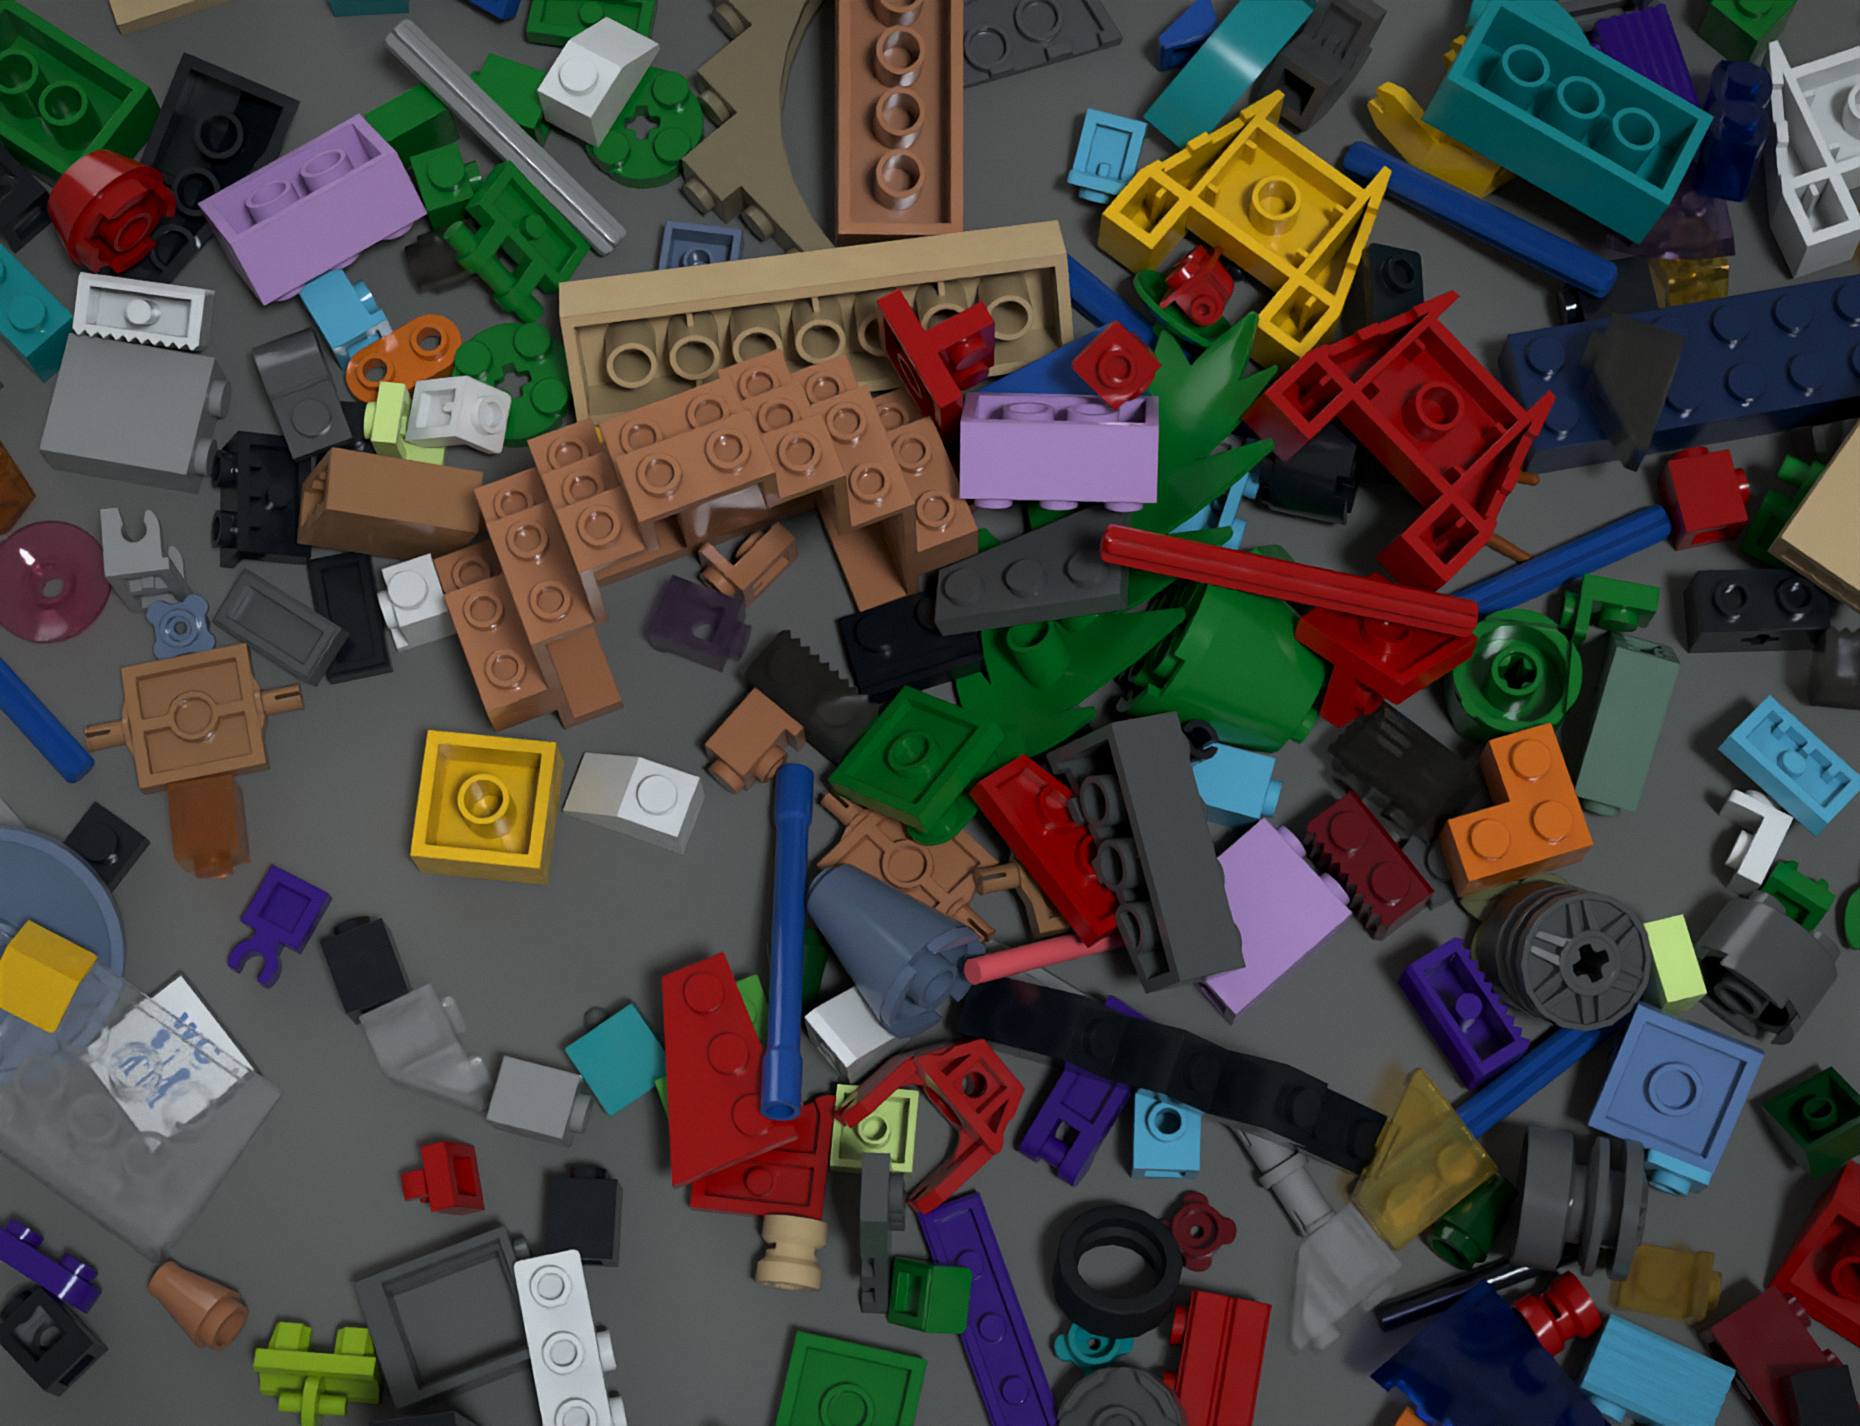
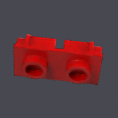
(1200, 285)

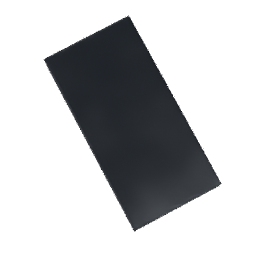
(346, 594)

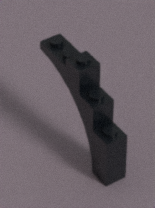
(1174, 1069)

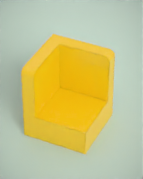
(41, 975)

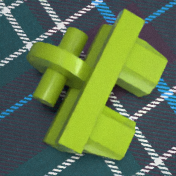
(318, 1381)

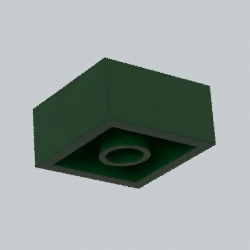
(1817, 1122)

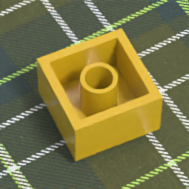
(487, 807)

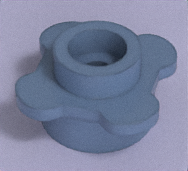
(191, 612)

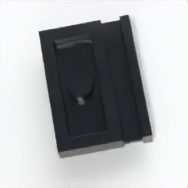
(903, 647)

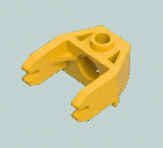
(1430, 149)

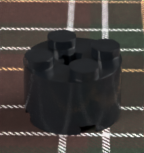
(1319, 478)

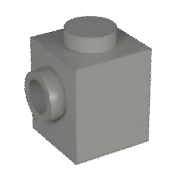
(539, 1102)

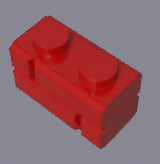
(1218, 1358)

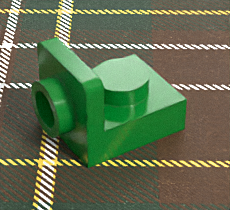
(1615, 602)

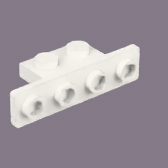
(565, 1345)

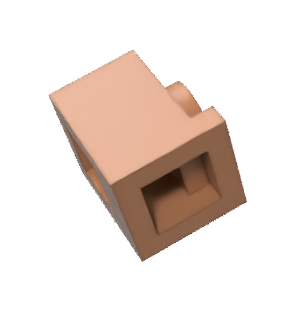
(752, 743)

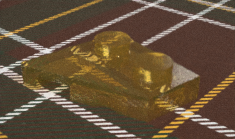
(1420, 1164)

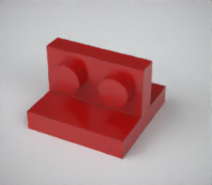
(938, 360)
(1376, 659)

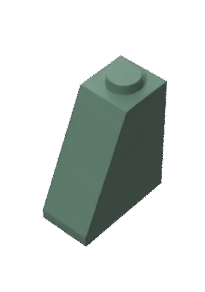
(1624, 723)

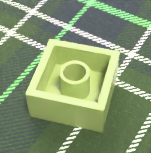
(1674, 975)
(885, 1130)

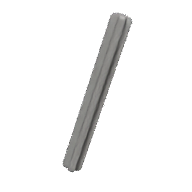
(503, 135)

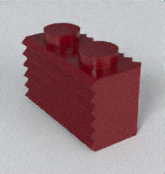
(1367, 865)

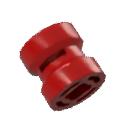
(1559, 1313)

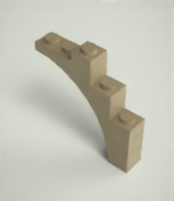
(745, 95)

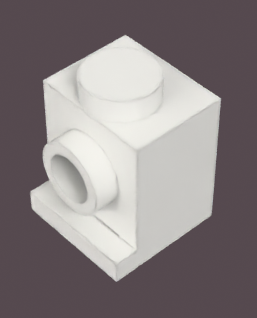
(415, 603)

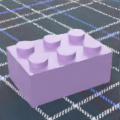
(313, 209)
(1058, 450)

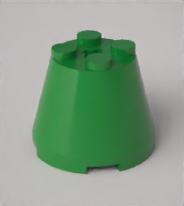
(1230, 667)

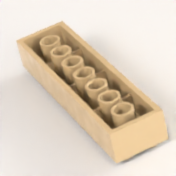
(676, 327)

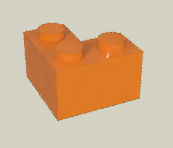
(1533, 817)

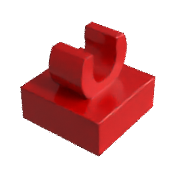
(447, 1181)

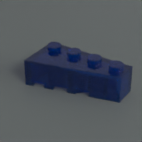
(1485, 1370)

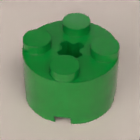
(1543, 666)

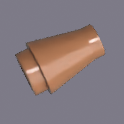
(201, 1307)

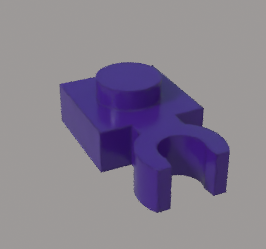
(282, 916)

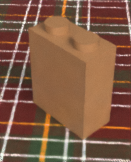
(389, 506)

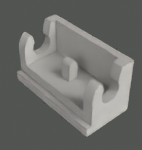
(141, 569)

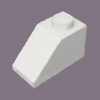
(595, 79)
(636, 799)
(851, 1036)

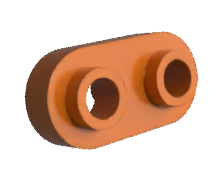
(404, 358)

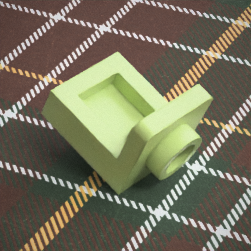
(387, 426)

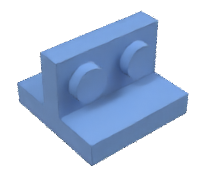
(1675, 1086)

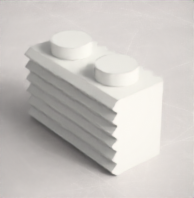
(143, 312)

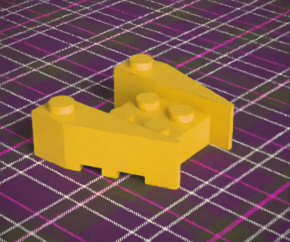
(1272, 213)

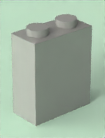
(135, 413)

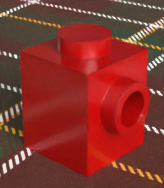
(1703, 497)

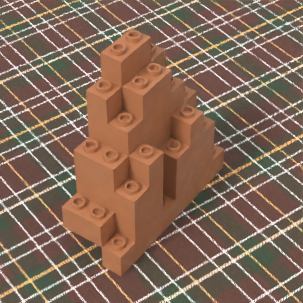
(685, 476)

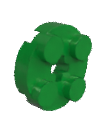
(657, 159)
(529, 352)

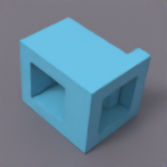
(343, 314)

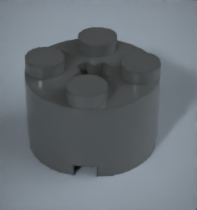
(1764, 967)

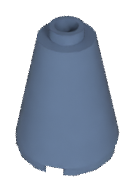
(893, 947)

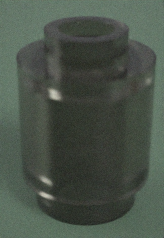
(434, 261)

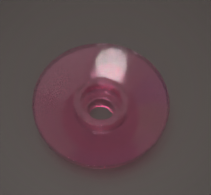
(44, 554)

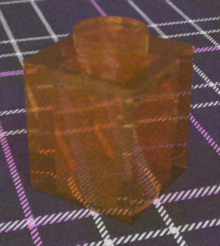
(209, 826)

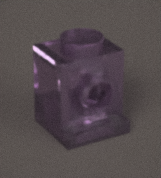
(690, 606)

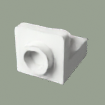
(458, 413)
(1753, 852)

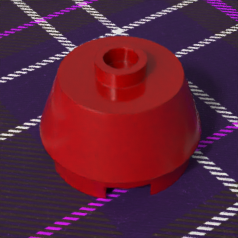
(108, 210)

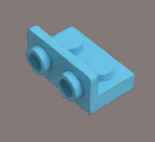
(1792, 765)

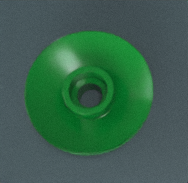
(1151, 289)

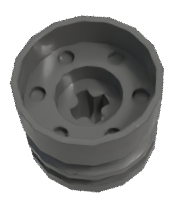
(1537, 939)
(1577, 1203)

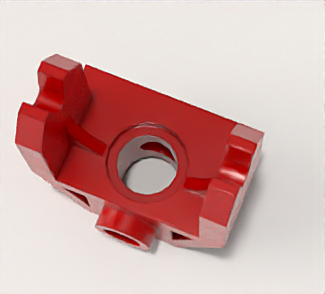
(976, 1113)

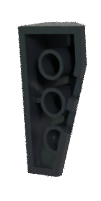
(205, 139)

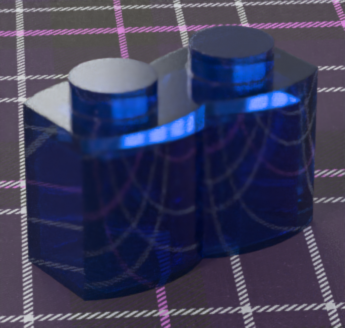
(1737, 133)

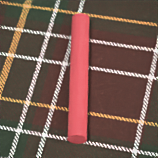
(1035, 956)

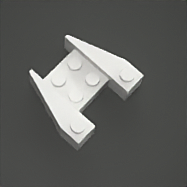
(1813, 158)

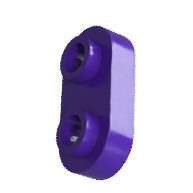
(66, 1279)

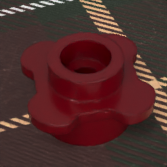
(1216, 1231)

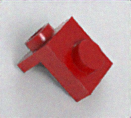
(1117, 365)

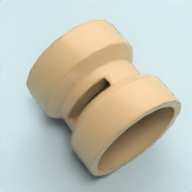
(791, 1259)

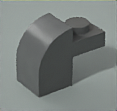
(303, 394)

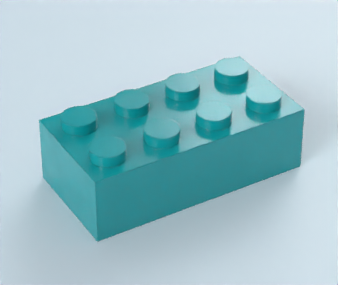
(1568, 118)

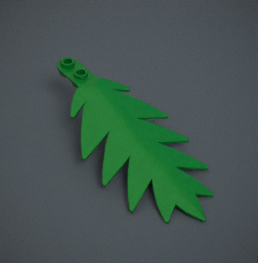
(1056, 664)

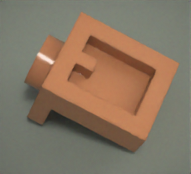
(759, 564)

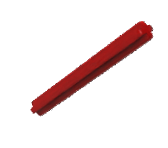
(1288, 580)

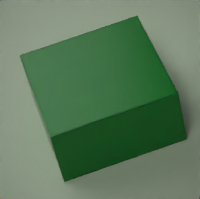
(414, 123)

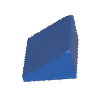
(1186, 36)

